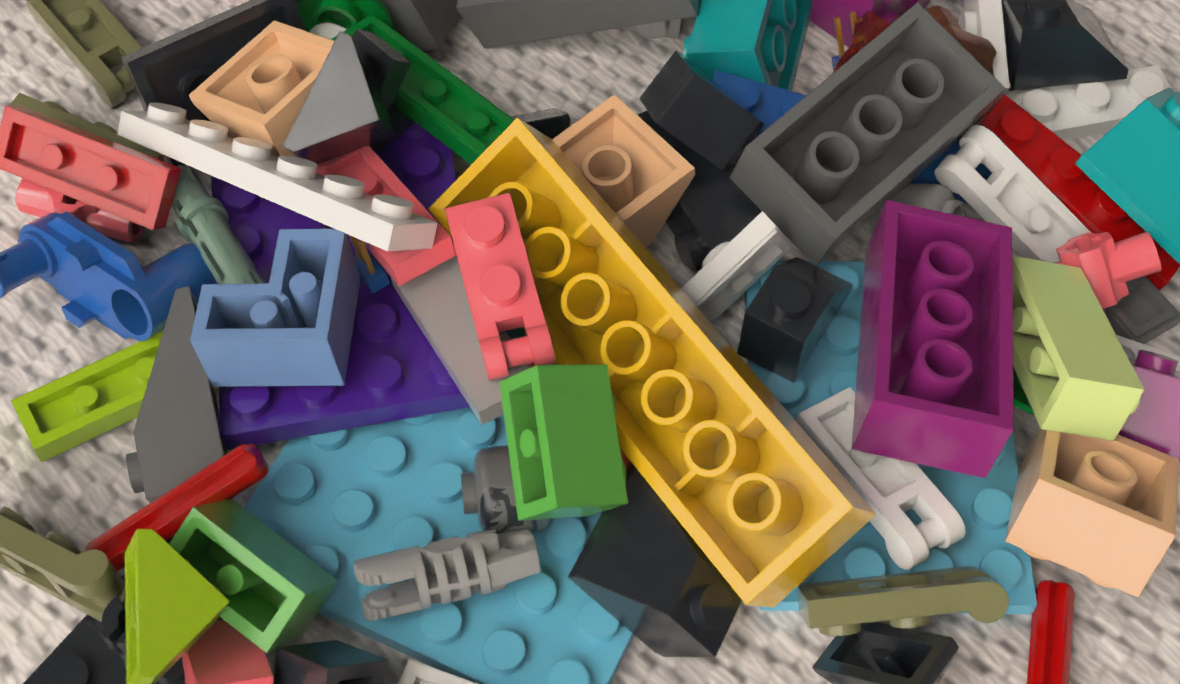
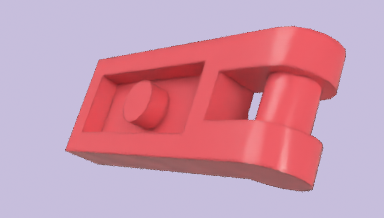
(499, 284)

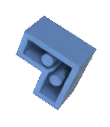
(287, 329)

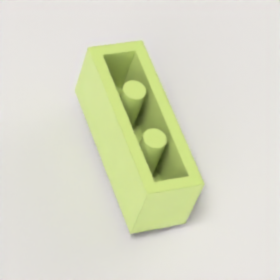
(1069, 352)

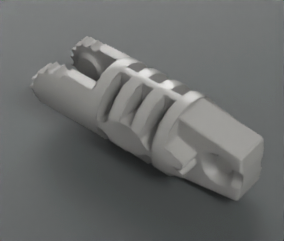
(445, 571)

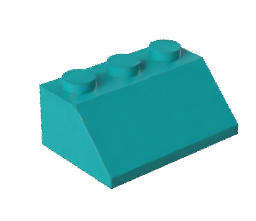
(750, 39)
(1141, 167)

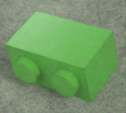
(563, 441)
(264, 577)

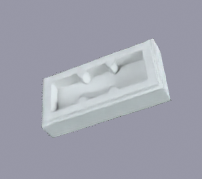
(736, 266)

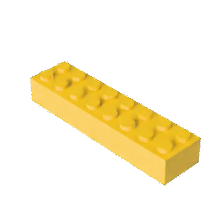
(685, 401)

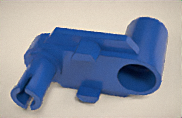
(100, 275)

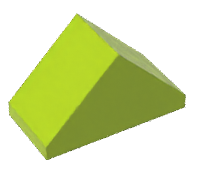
(164, 607)

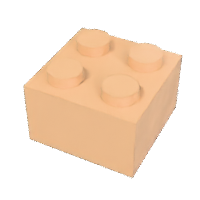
(1096, 507)

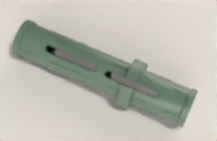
(206, 225)

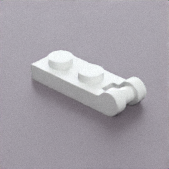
(1009, 195)
(885, 484)

